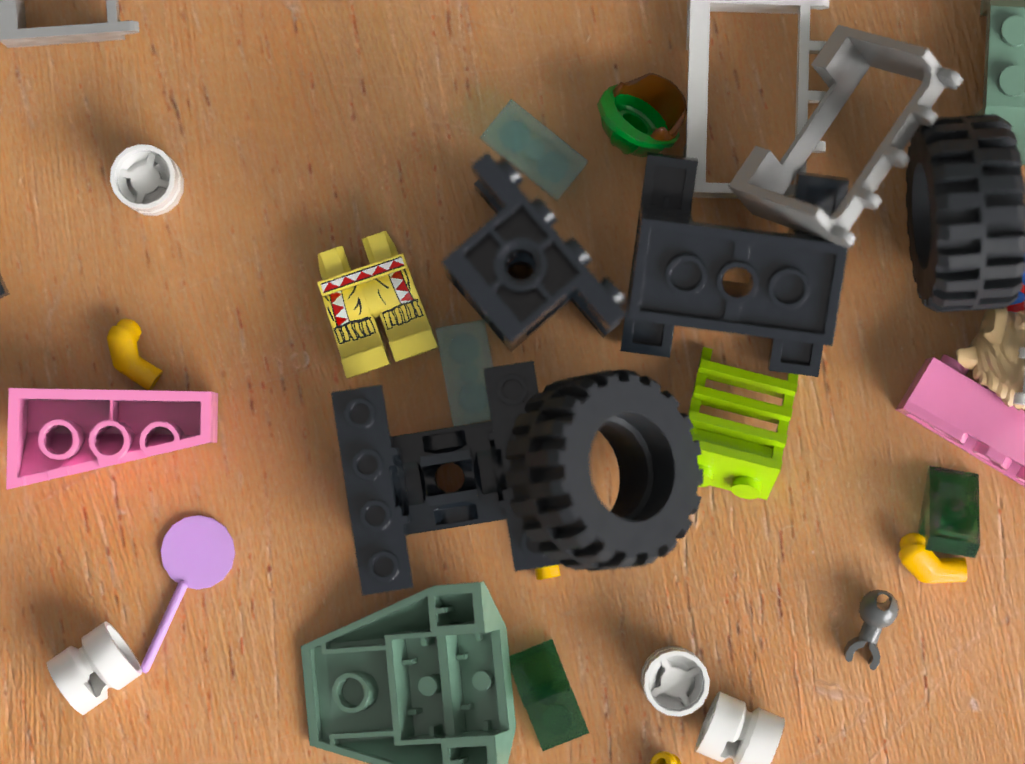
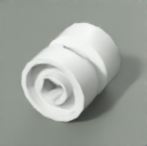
(147, 180)
(89, 671)
(675, 681)
(738, 733)

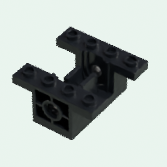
(524, 236)
(683, 262)
(395, 484)

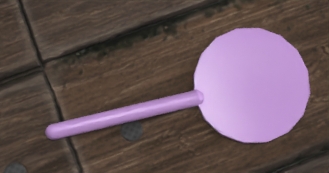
(196, 556)

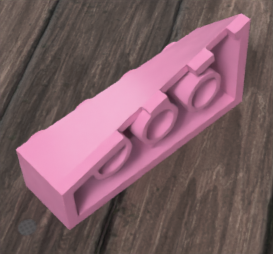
(967, 415)
(89, 429)

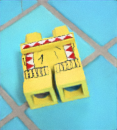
(370, 292)

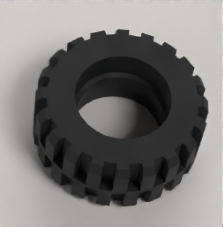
(966, 213)
(555, 480)

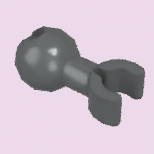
(875, 618)

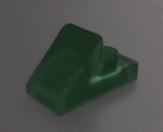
(951, 512)
(547, 695)

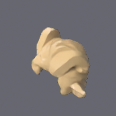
(996, 352)

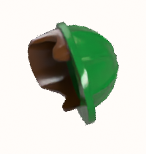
(642, 114)

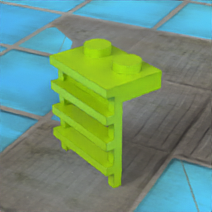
(732, 452)

